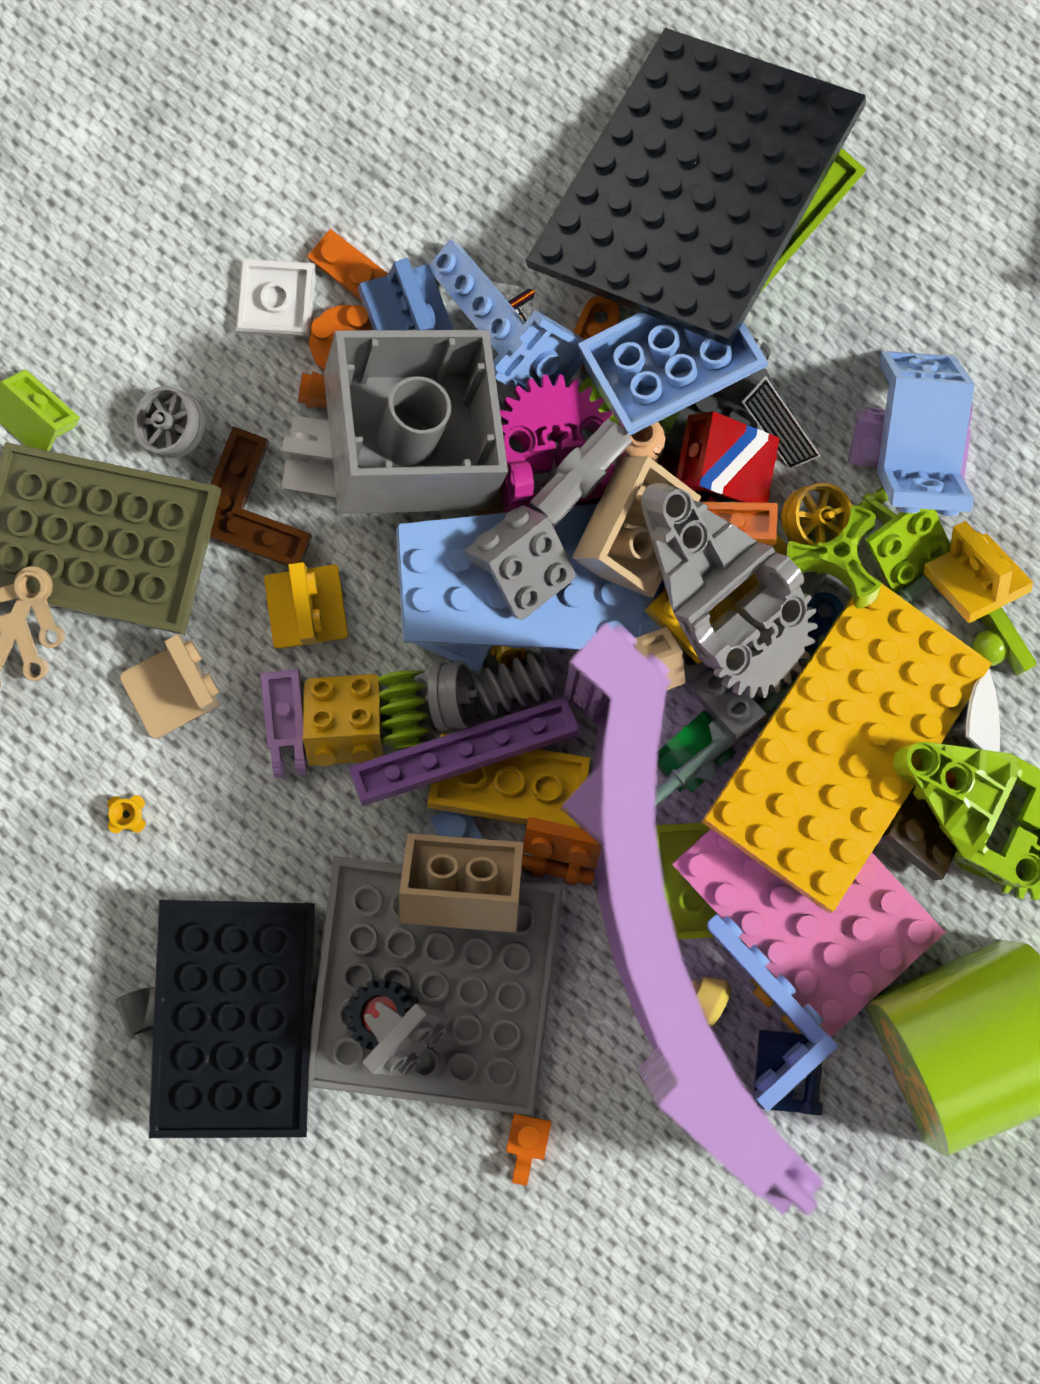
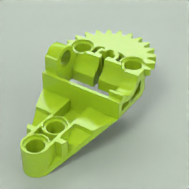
(974, 805)

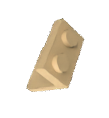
(170, 688)

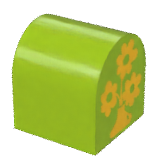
(966, 1044)

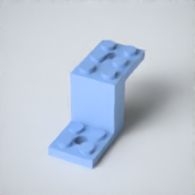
(925, 432)

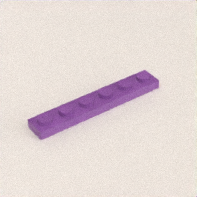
(463, 751)

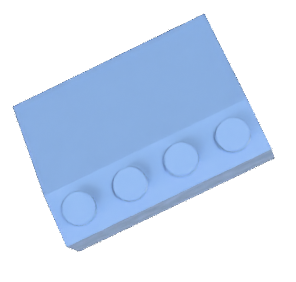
(656, 368)

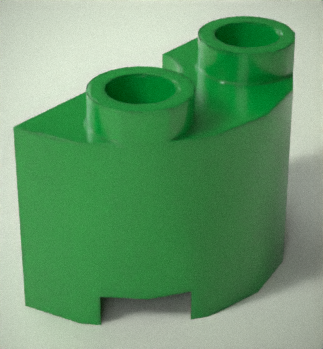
(686, 745)

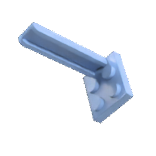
(522, 347)
(800, 1058)

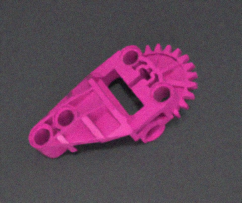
(534, 417)

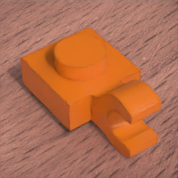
(527, 1140)

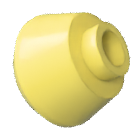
(712, 996)

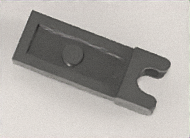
(734, 712)

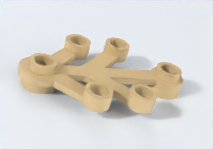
(14, 624)

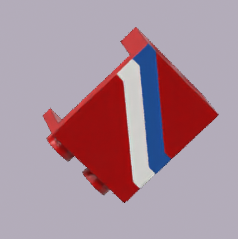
(727, 458)

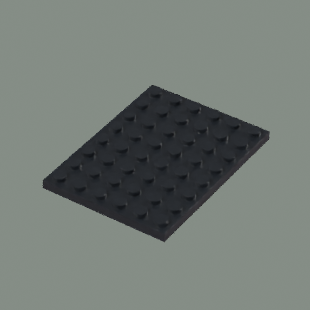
(696, 185)

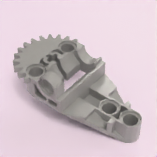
(705, 569)

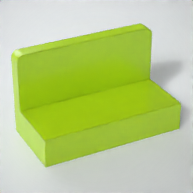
(33, 411)

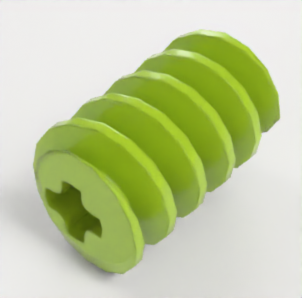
(402, 709)

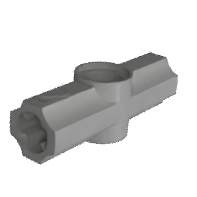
(581, 471)

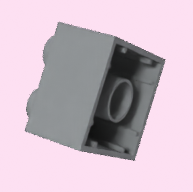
(414, 421)

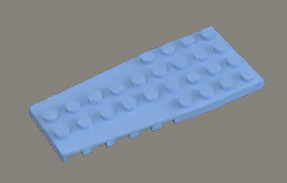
(460, 603)

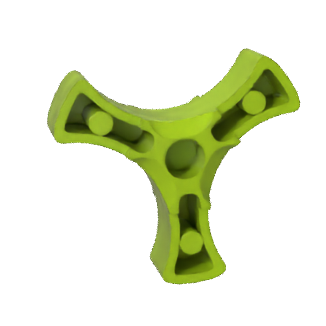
(840, 557)

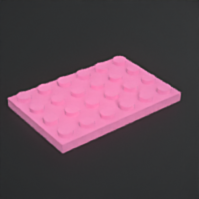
(829, 958)

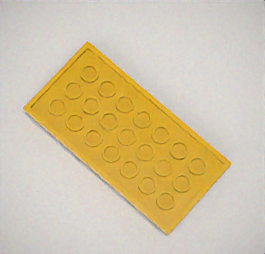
(822, 768)

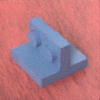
(405, 300)

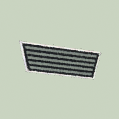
(776, 419)

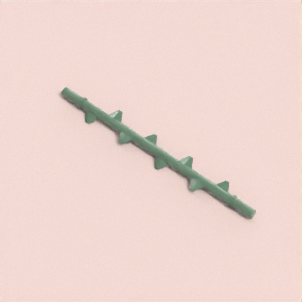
(702, 763)

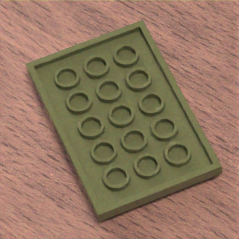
(106, 534)

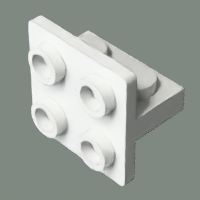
(309, 458)

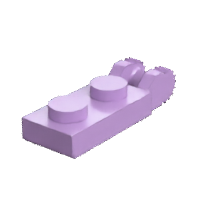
(284, 718)

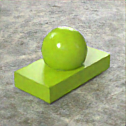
(1003, 642)

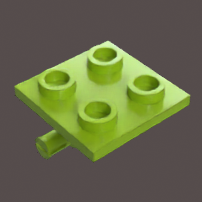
(903, 541)

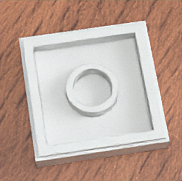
(275, 298)

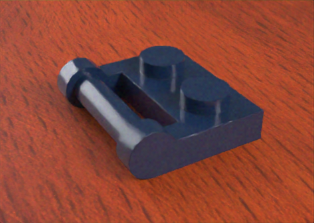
(770, 1049)

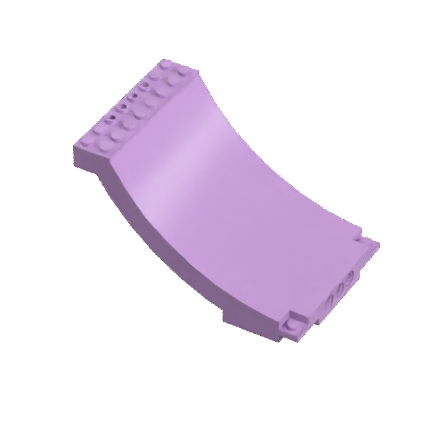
(617, 808)

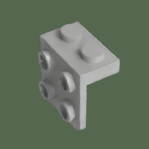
(523, 560)

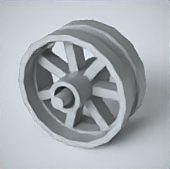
(153, 412)
(451, 695)

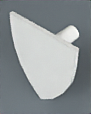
(980, 716)

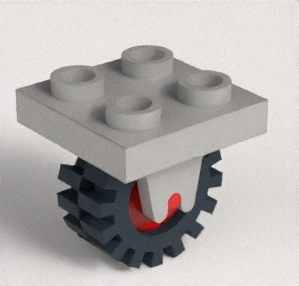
(393, 1026)

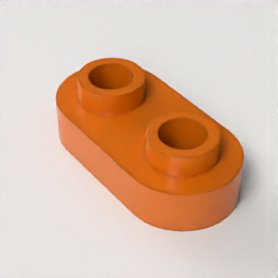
(588, 326)

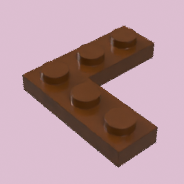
(241, 527)

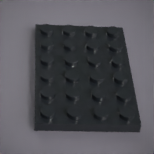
(231, 1019)

